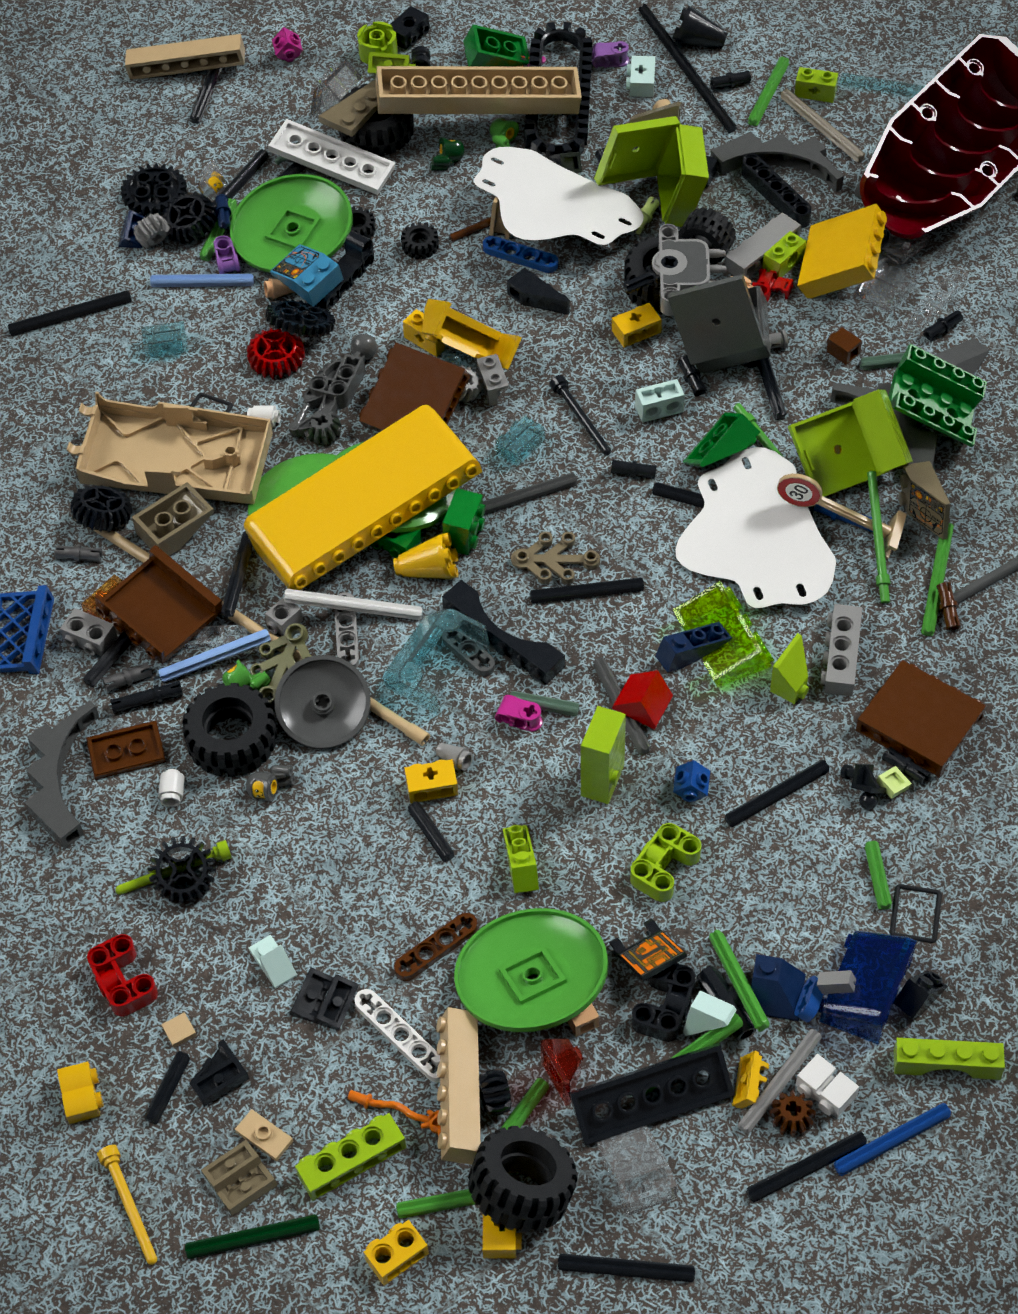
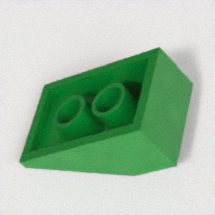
(494, 48)
(727, 436)

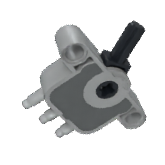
(677, 266)

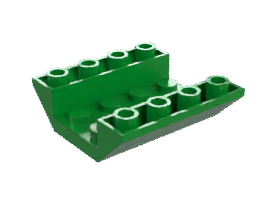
(937, 392)

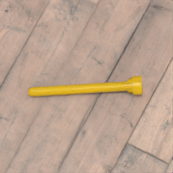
(110, 1158)

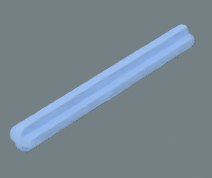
(201, 280)
(214, 655)

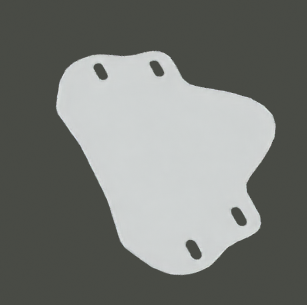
(552, 202)
(756, 535)

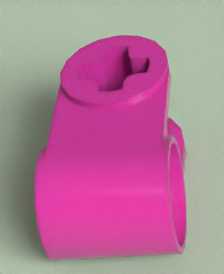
(518, 713)

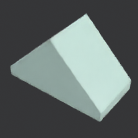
(708, 1014)

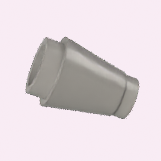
(461, 756)

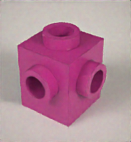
(287, 45)

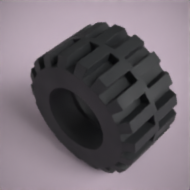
(710, 228)

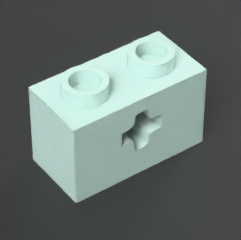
(641, 76)

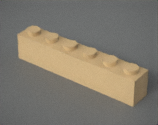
(185, 57)
(458, 1086)

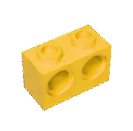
(401, 1257)

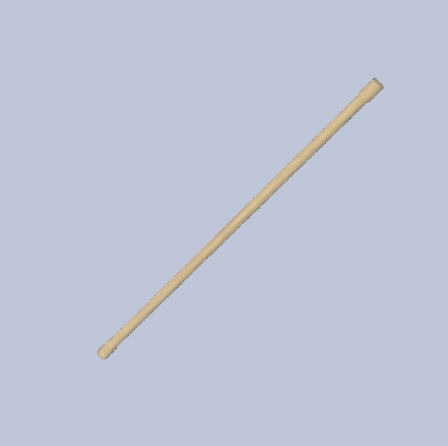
(409, 729)

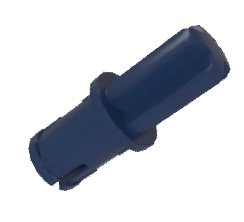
(223, 211)

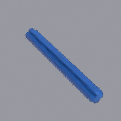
(892, 1139)

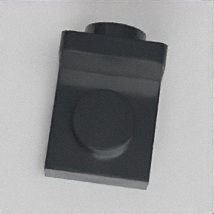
(569, 161)

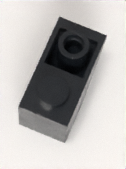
(919, 993)

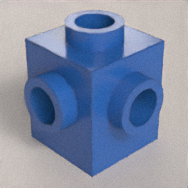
(691, 781)

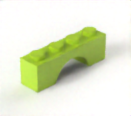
(921, 1056)

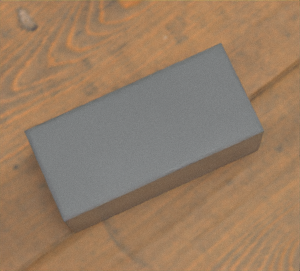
(836, 982)

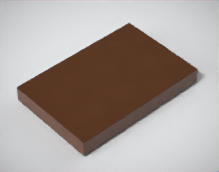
(125, 749)

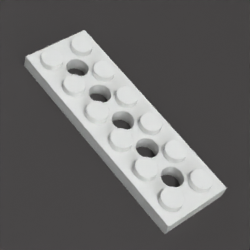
(329, 146)

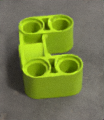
(657, 855)

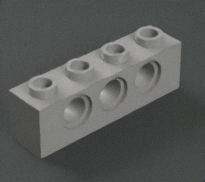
(849, 621)

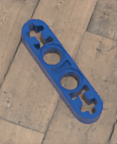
(521, 252)

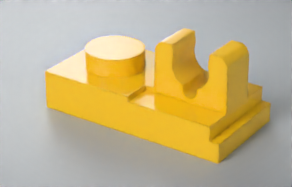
(749, 1079)

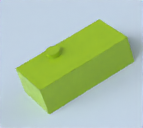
(603, 754)

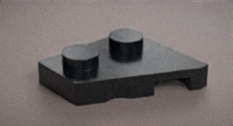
(218, 1075)

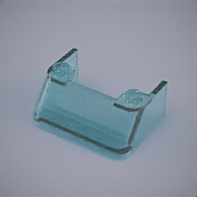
(405, 671)

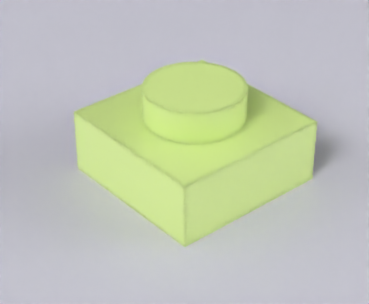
(894, 782)

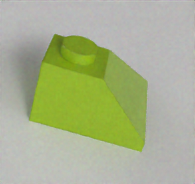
(790, 672)

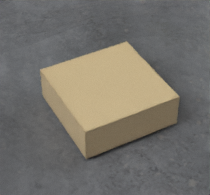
(179, 1030)

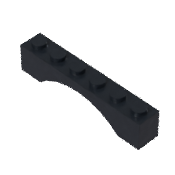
(537, 658)

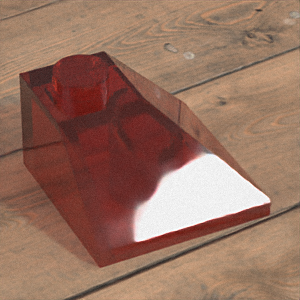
(562, 1065)

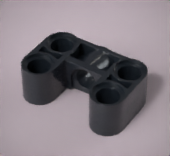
(674, 1008)

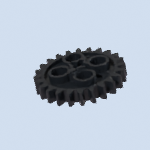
(139, 188)
(300, 318)

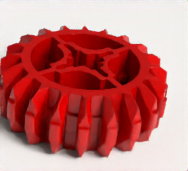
(275, 357)

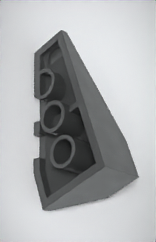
(966, 355)

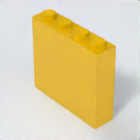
(842, 251)

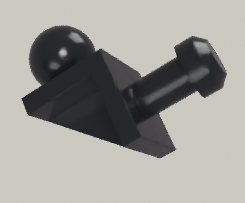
(865, 781)

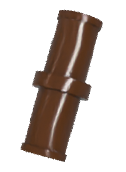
(948, 606)

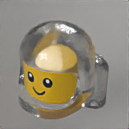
(211, 180)

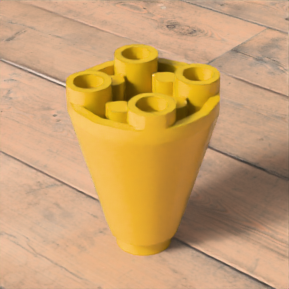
(429, 559)

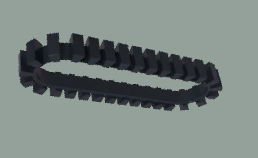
(584, 46)

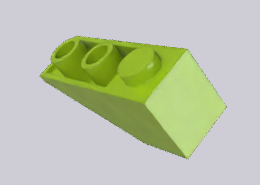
(521, 859)

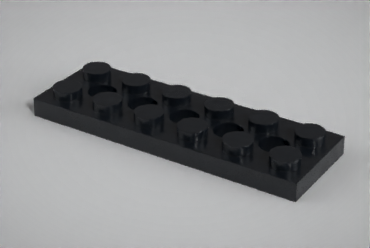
(639, 1081)

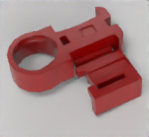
(769, 281)

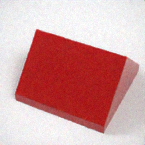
(644, 698)

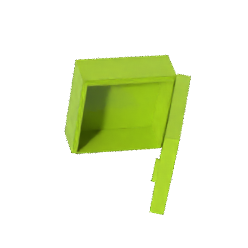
(664, 150)
(863, 430)

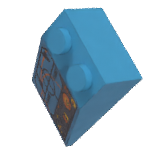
(308, 273)

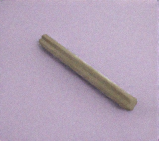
(822, 125)

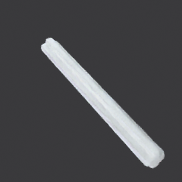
(352, 604)

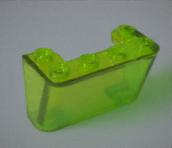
(746, 650)

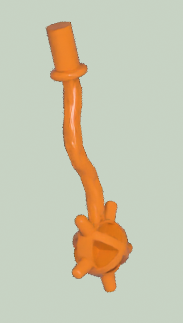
(366, 1100)

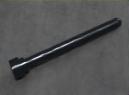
(560, 385)

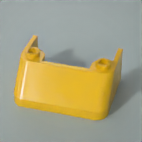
(467, 334)

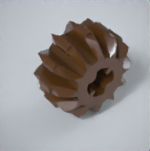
(783, 1117)

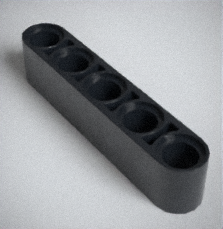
(775, 189)

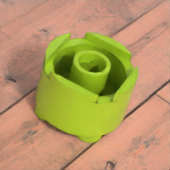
(376, 38)

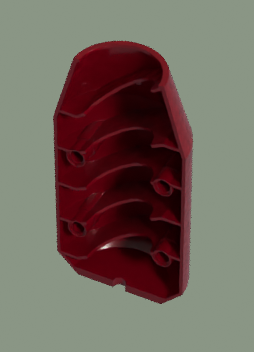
(949, 142)

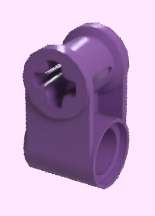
(608, 54)
(225, 255)

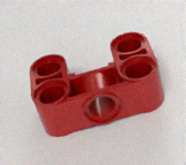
(112, 981)

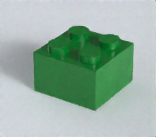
(464, 520)

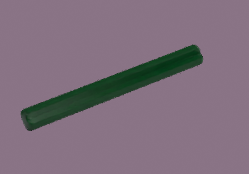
(252, 1236)

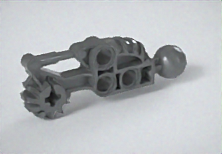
(333, 389)

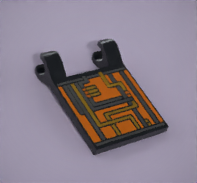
(650, 954)

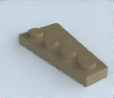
(353, 111)

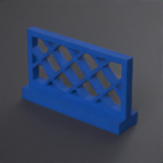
(36, 629)

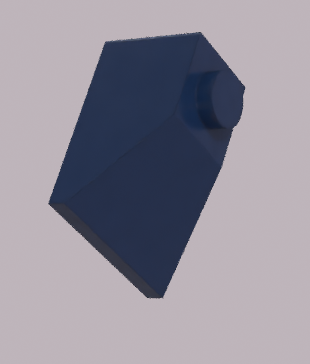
(777, 986)

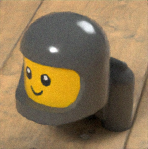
(265, 784)

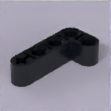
(352, 265)

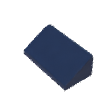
(127, 236)

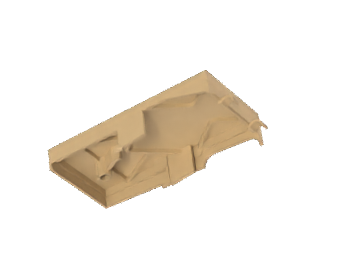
(170, 446)

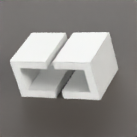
(831, 1098)

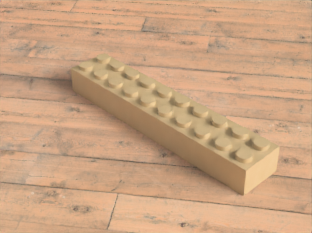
(477, 90)

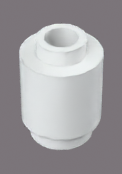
(267, 412)
(171, 787)

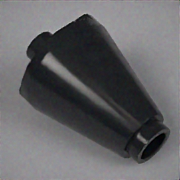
(698, 30)

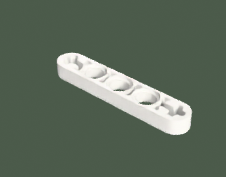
(397, 1024)

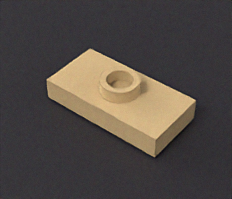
(264, 1135)

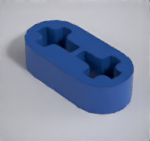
(809, 1000)

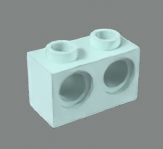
(659, 400)

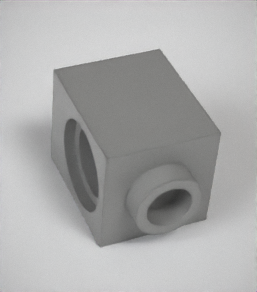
(282, 616)

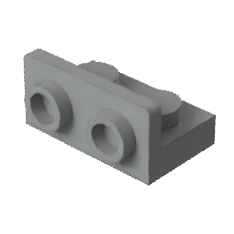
(492, 377)

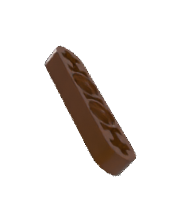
(432, 943)

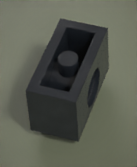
(410, 27)

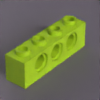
(344, 1169)

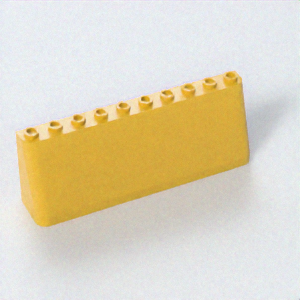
(360, 497)

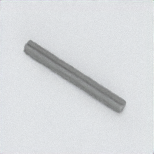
(779, 1081)

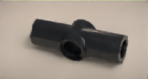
(715, 985)

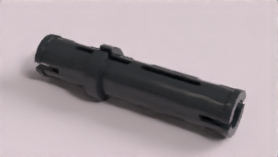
(146, 697)

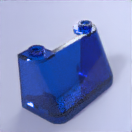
(879, 969)

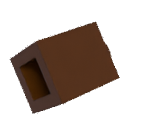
(844, 345)

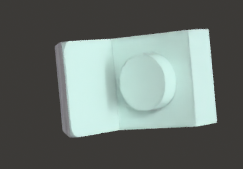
(273, 961)

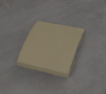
(231, 1169)

